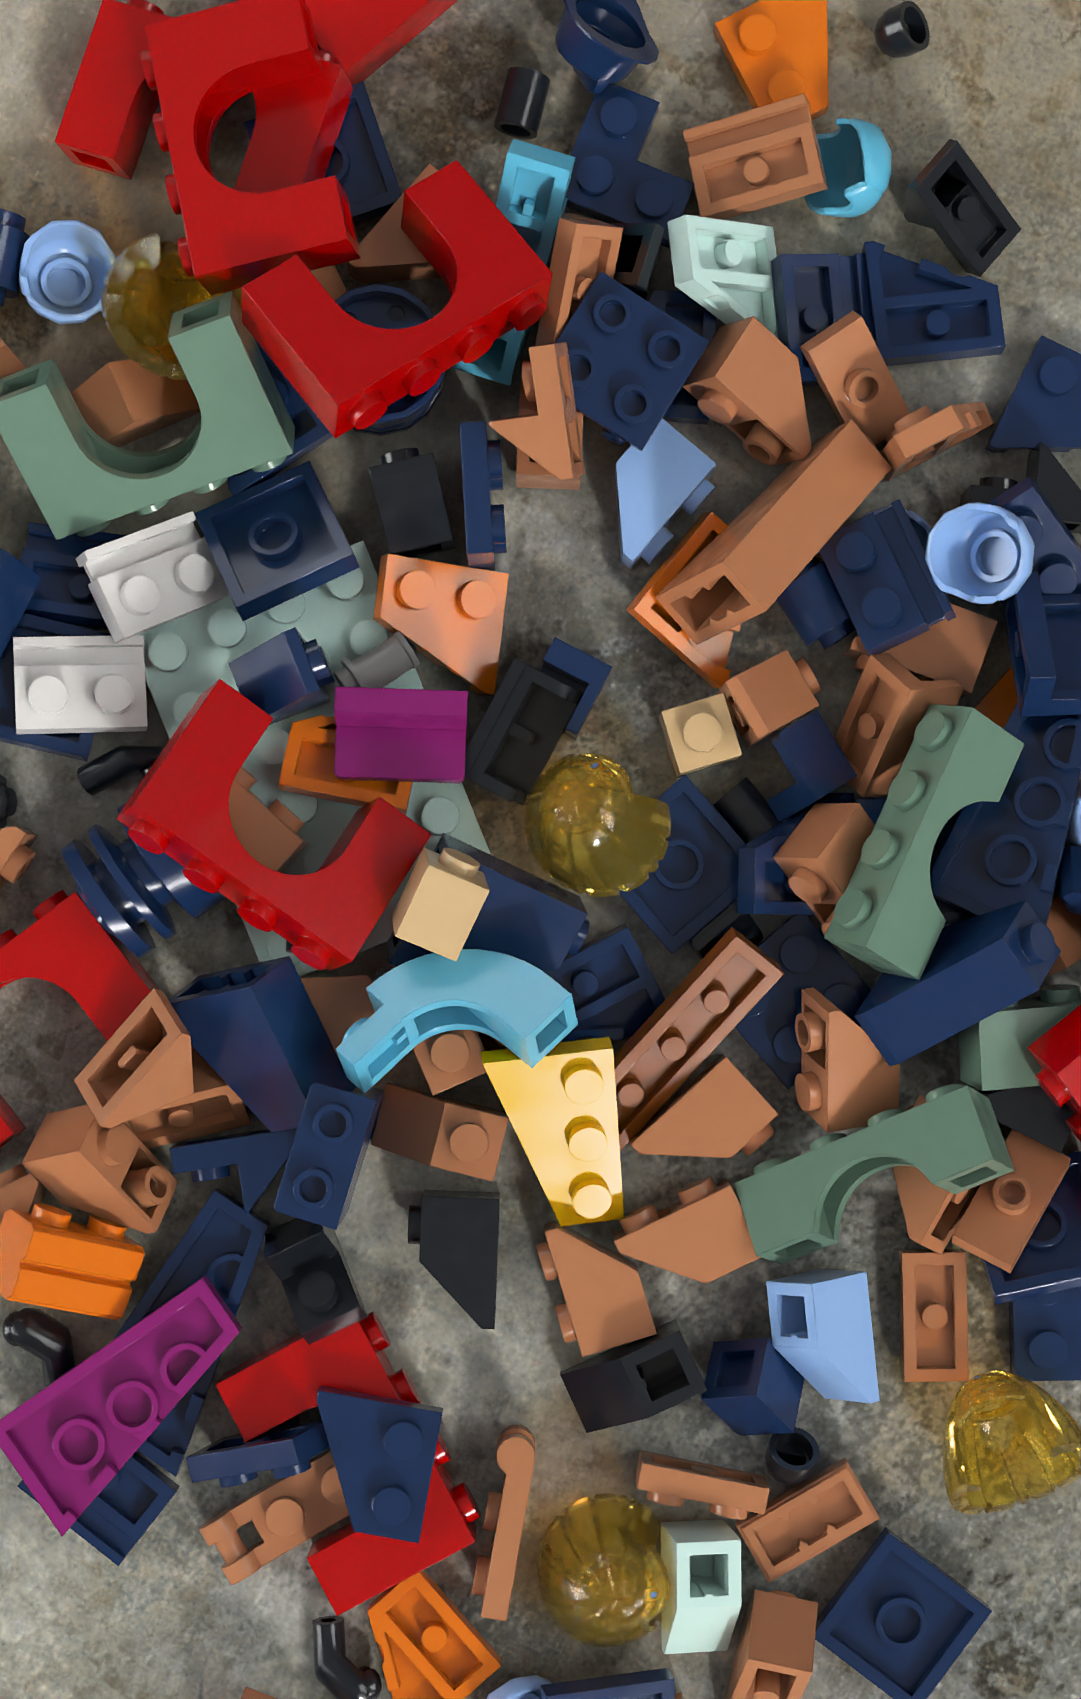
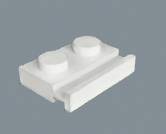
(152, 577)
(79, 684)

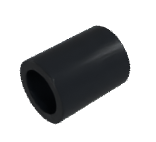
(522, 103)
(746, 811)

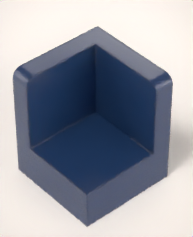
(581, 673)
(813, 762)
(752, 1387)

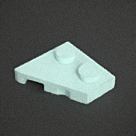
(725, 267)

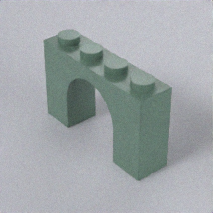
(89, 482)

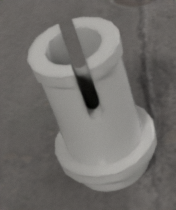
(378, 665)

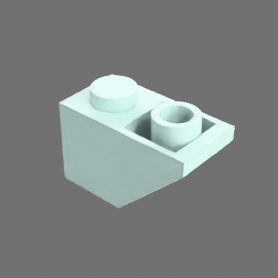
(704, 1585)

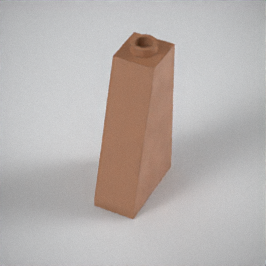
(775, 535)

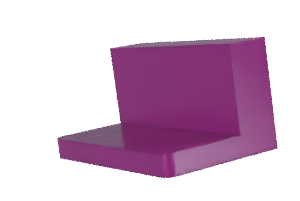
(400, 734)

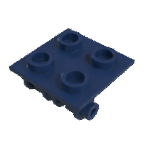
(627, 360)

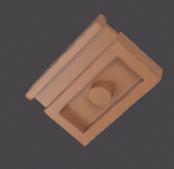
(755, 159)

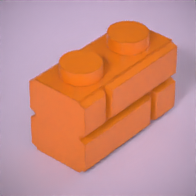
(67, 1262)

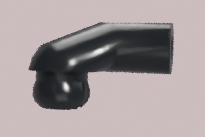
(116, 766)
(43, 1338)
(333, 1666)

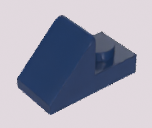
(257, 1153)

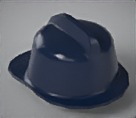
(604, 40)

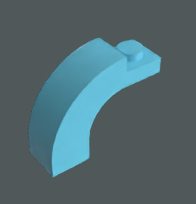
(532, 201)
(438, 995)

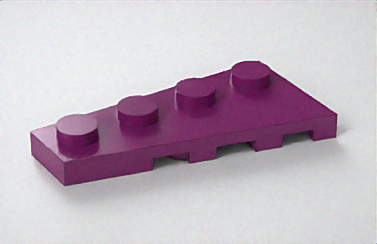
(102, 1410)

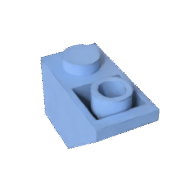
(655, 488)
(826, 1331)

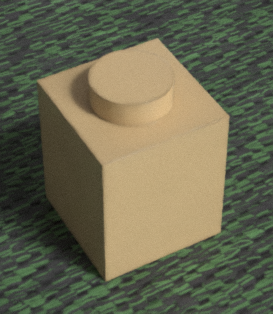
(699, 735)
(440, 902)

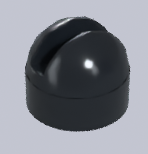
(902, 30)
(791, 1456)

